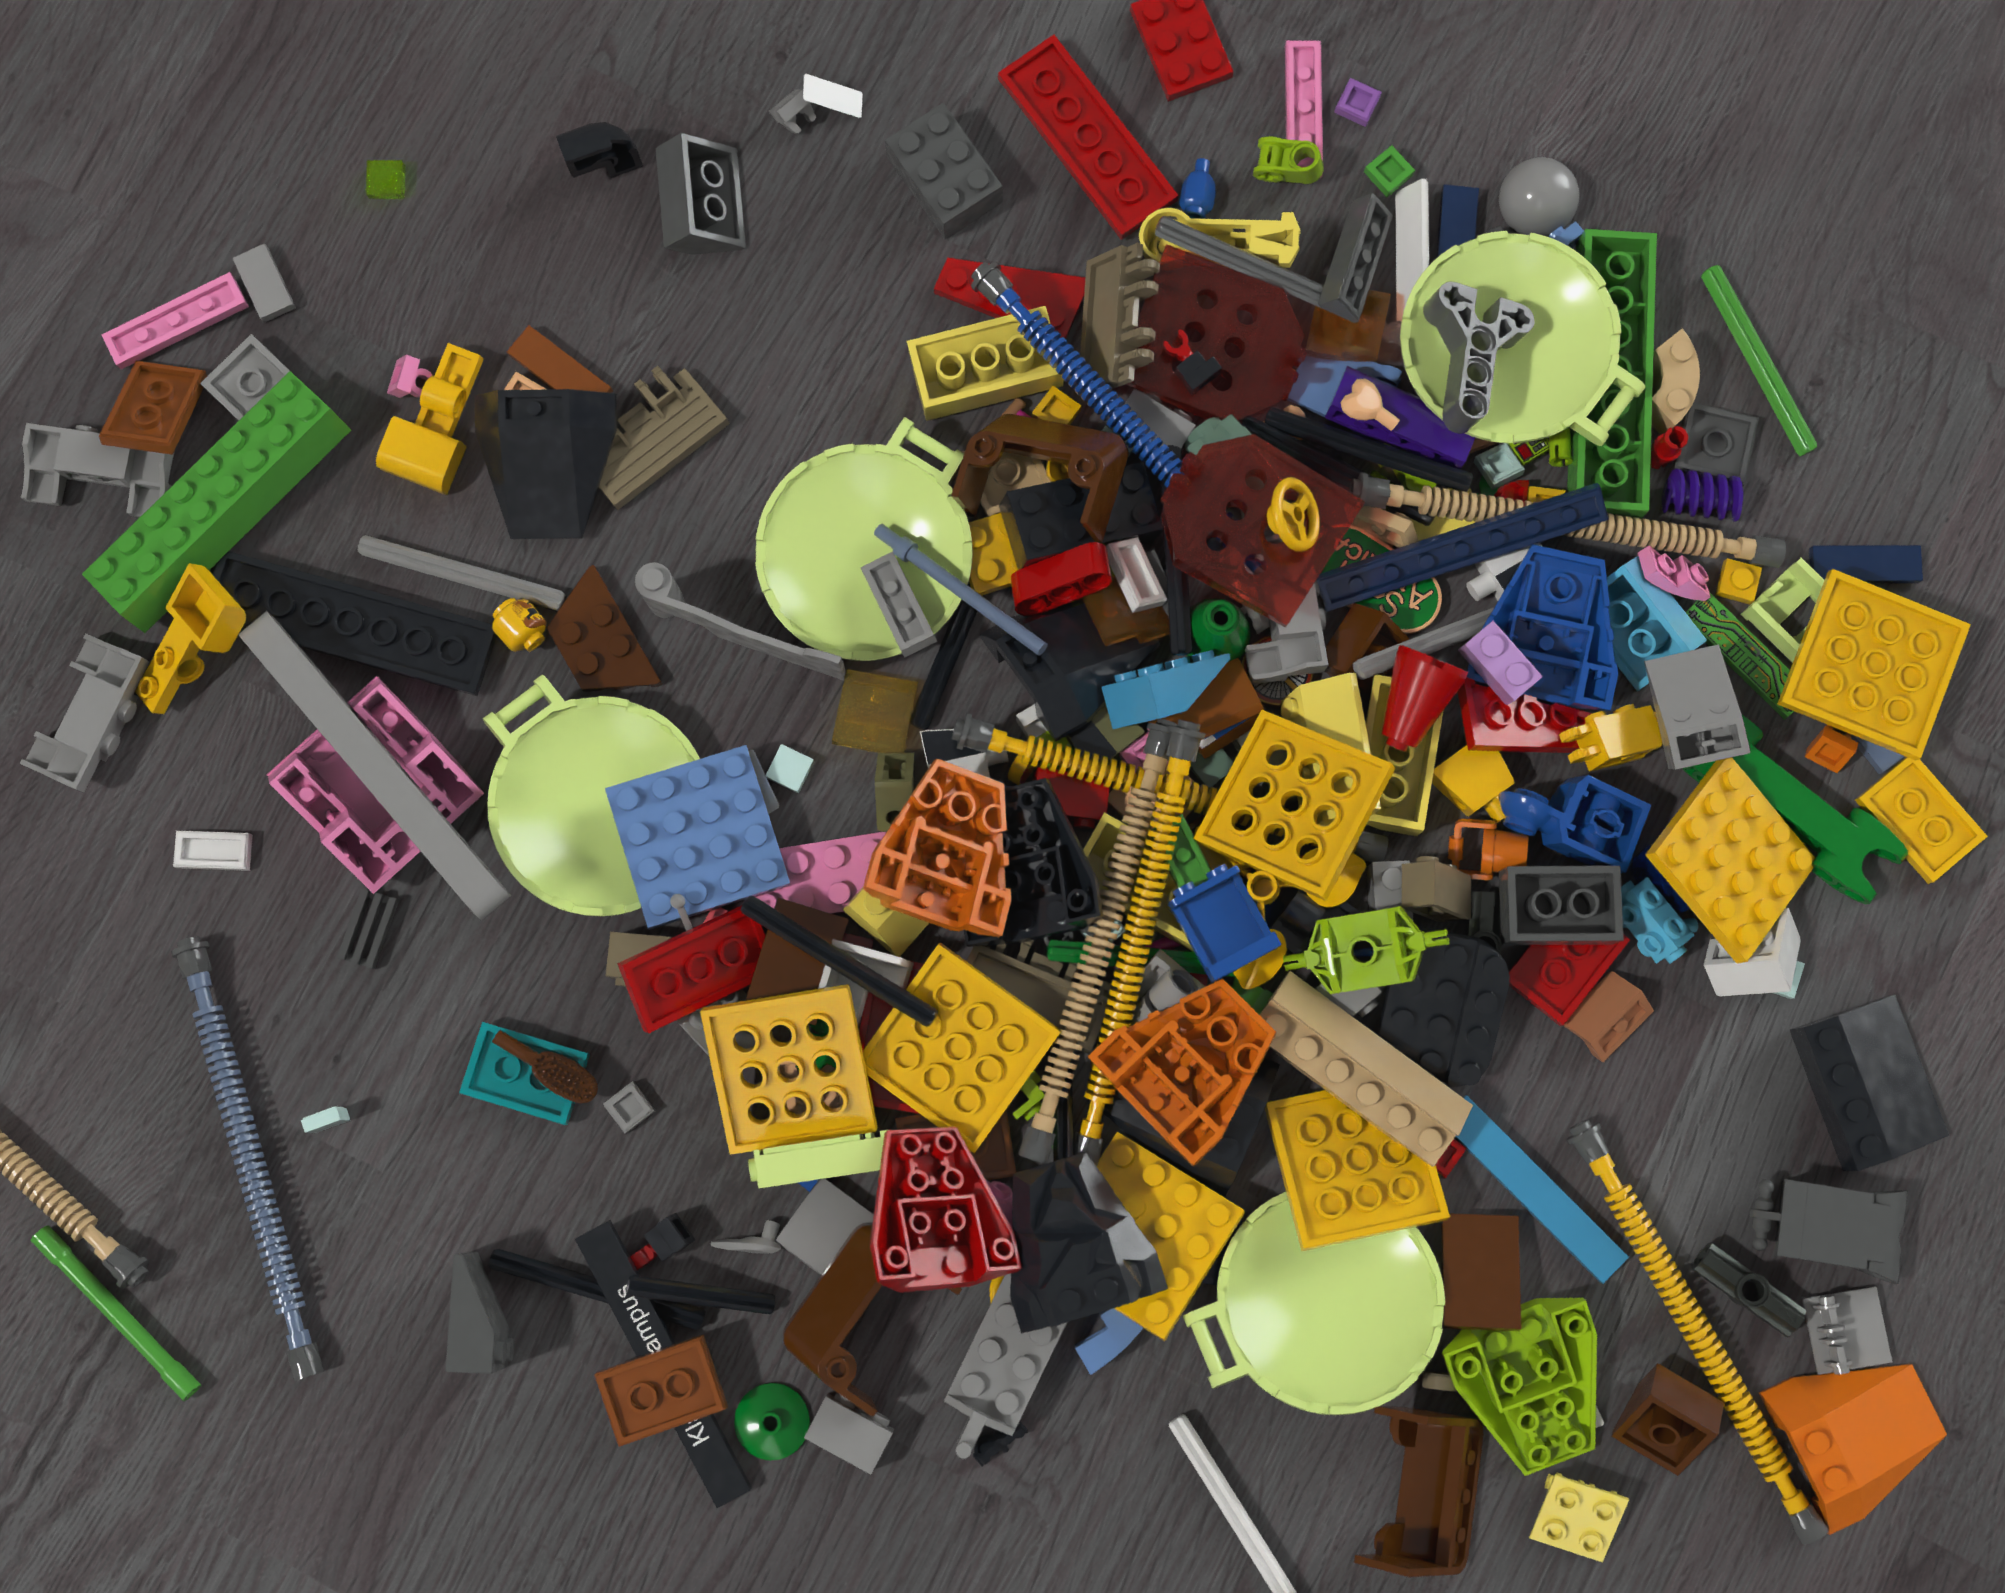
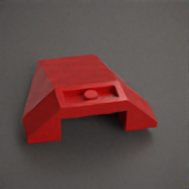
(937, 1216)

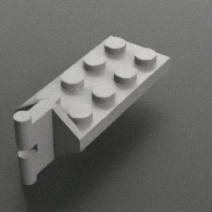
(999, 1371)

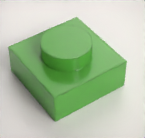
(1389, 171)

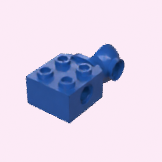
(1581, 821)

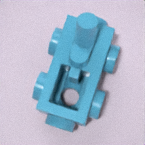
(1655, 922)

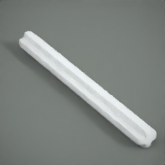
(1230, 1505)

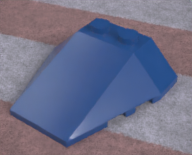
(1562, 625)

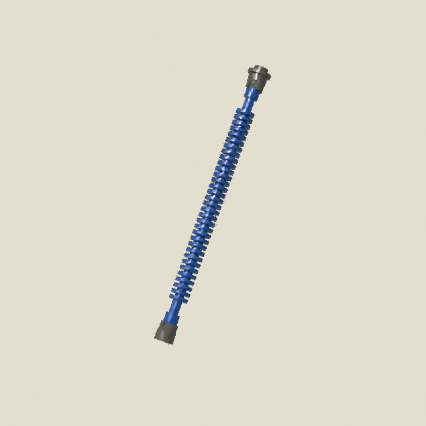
(998, 290)

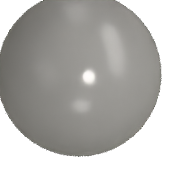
(1539, 196)

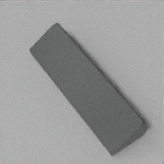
(1356, 258)

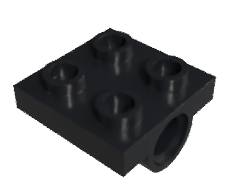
(1300, 917)

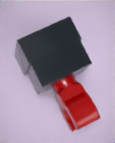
(1193, 369)
(664, 1241)

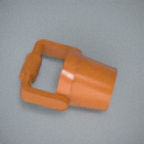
(1498, 849)

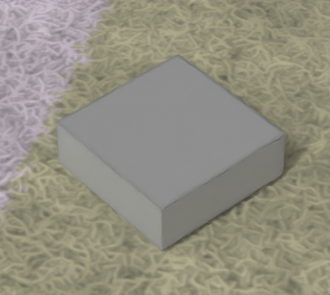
(629, 1107)

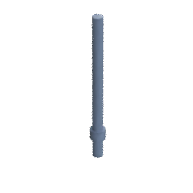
(908, 551)

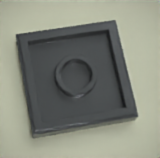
(1717, 442)

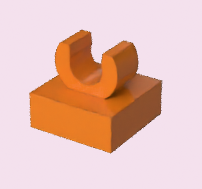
(1831, 749)

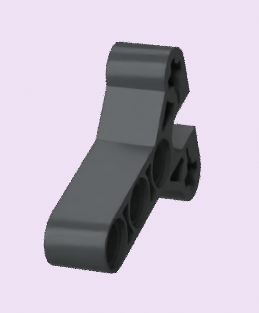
(1472, 348)

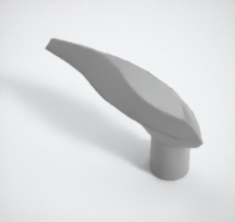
(764, 1244)

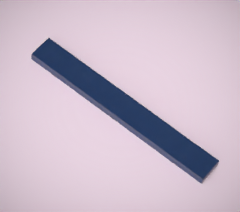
(1462, 547)

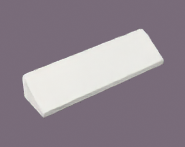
(1411, 239)

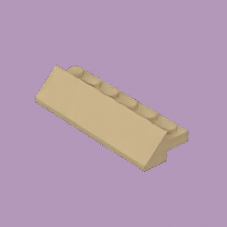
(1364, 1070)

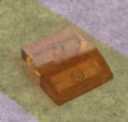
(1344, 340)
(1118, 623)

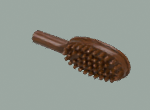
(553, 1070)

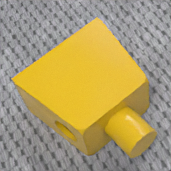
(1474, 781)

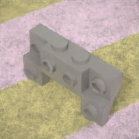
(78, 455)
(1293, 649)
(94, 716)

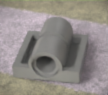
(1162, 986)

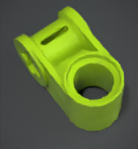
(1280, 161)

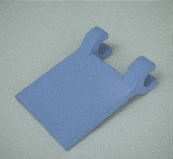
(1321, 377)

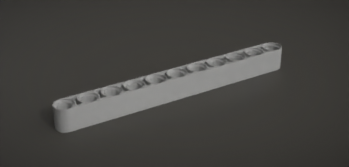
(375, 766)

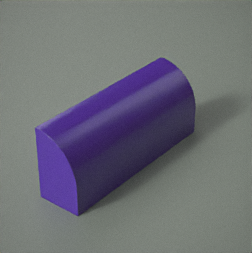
(1418, 427)

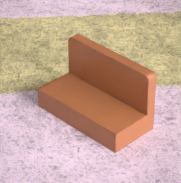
(1609, 1015)

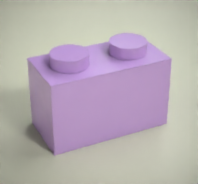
(1500, 663)

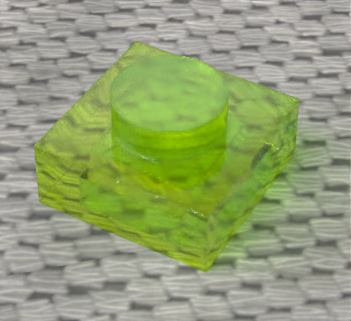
(385, 179)

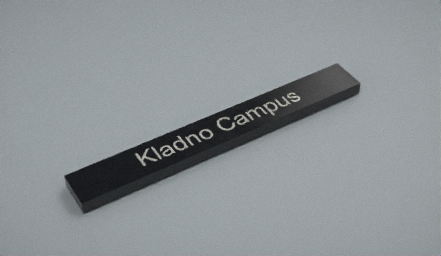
(647, 1334)

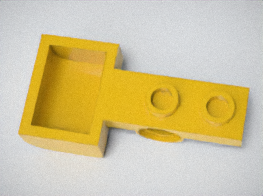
(425, 449)
(203, 620)

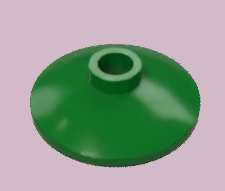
(786, 1407)

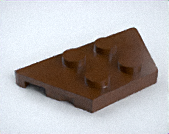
(599, 640)

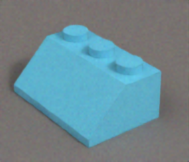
(1645, 623)

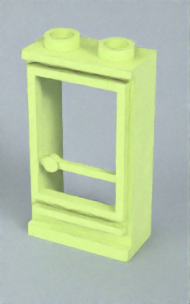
(1780, 600)
(816, 1160)

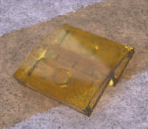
(874, 712)

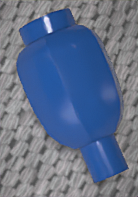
(1198, 191)

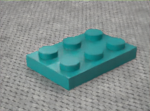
(509, 1082)

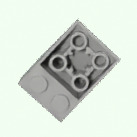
(1696, 708)

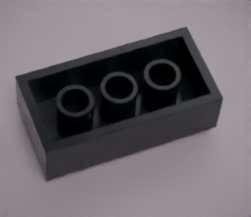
(1048, 516)

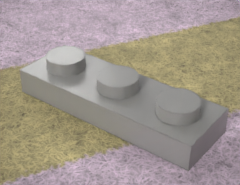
(898, 604)

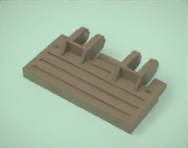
(1112, 309)
(659, 438)
(1040, 985)

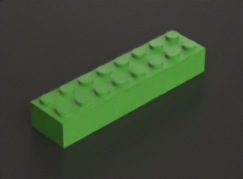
(1623, 462)
(217, 500)

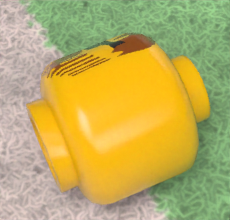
(519, 625)

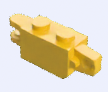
(1614, 737)

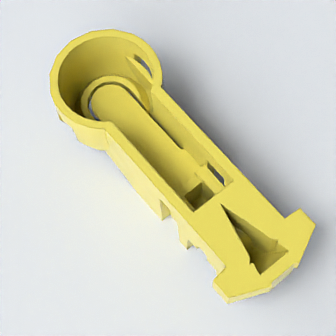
(1267, 239)

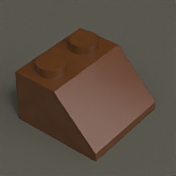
(1360, 635)
(1669, 1419)

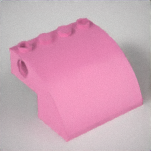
(343, 808)

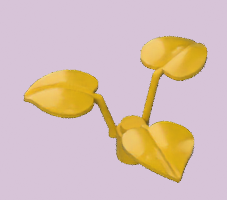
(1265, 890)

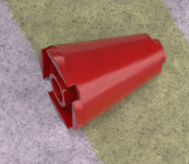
(1417, 696)

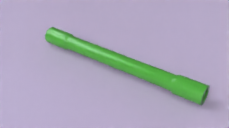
(170, 1370)

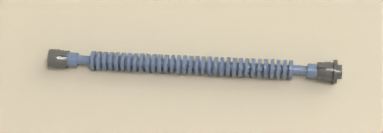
(195, 967)

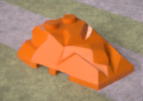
(946, 853)
(1188, 1065)

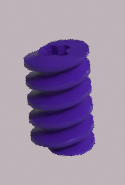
(1703, 492)

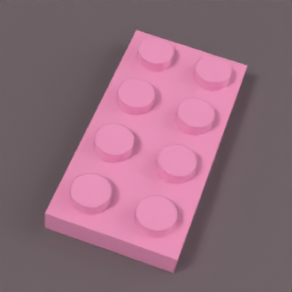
(825, 872)

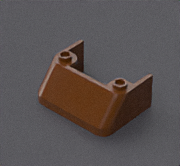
(1092, 456)
(830, 1314)
(1434, 1494)

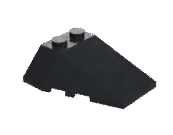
(1223, 1161)

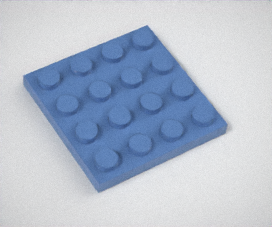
(697, 836)

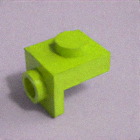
(1034, 1095)

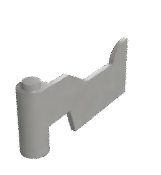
(666, 600)

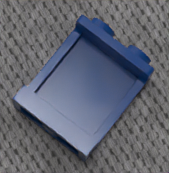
(1222, 922)

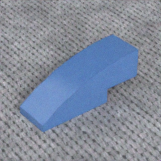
(1107, 1342)

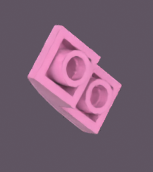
(1675, 576)

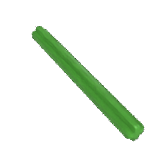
(1759, 360)

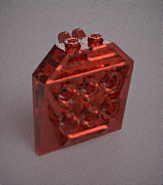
(1267, 345)
(1197, 512)

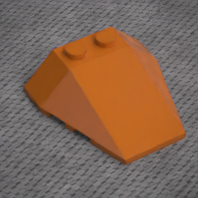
(1855, 1434)

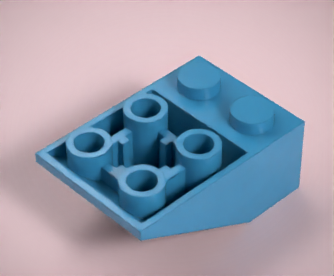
(1160, 691)

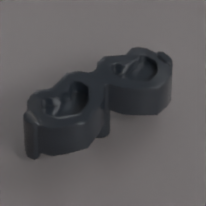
(991, 1444)

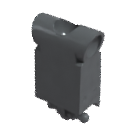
(1834, 1226)

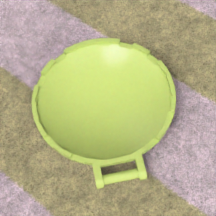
(1556, 368)
(822, 533)
(552, 800)
(1326, 1323)

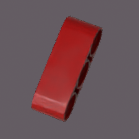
(1061, 579)

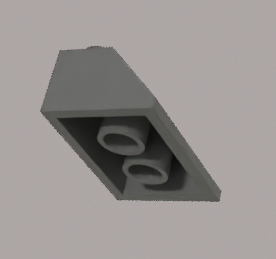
(700, 196)

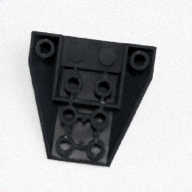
(545, 456)
(1071, 670)
(1047, 870)

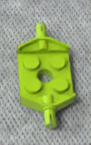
(1395, 943)

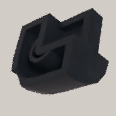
(597, 147)

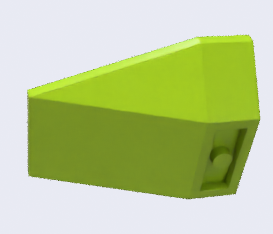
(1533, 1383)

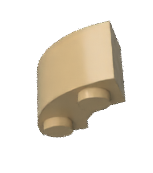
(1674, 381)

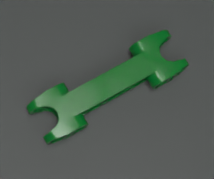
(1835, 838)

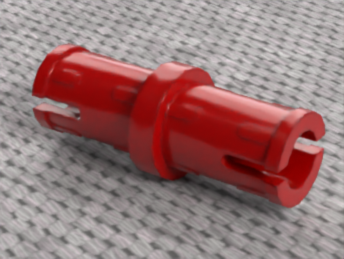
(1668, 447)

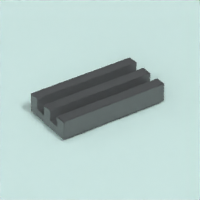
(354, 925)

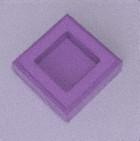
(1358, 102)

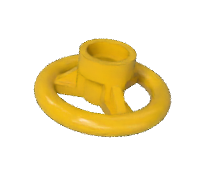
(1288, 518)

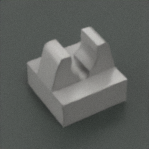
(786, 110)

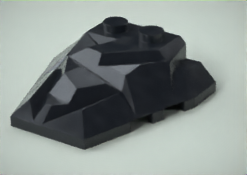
(1075, 1246)

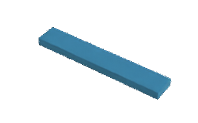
(1540, 1195)

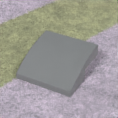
(822, 1225)

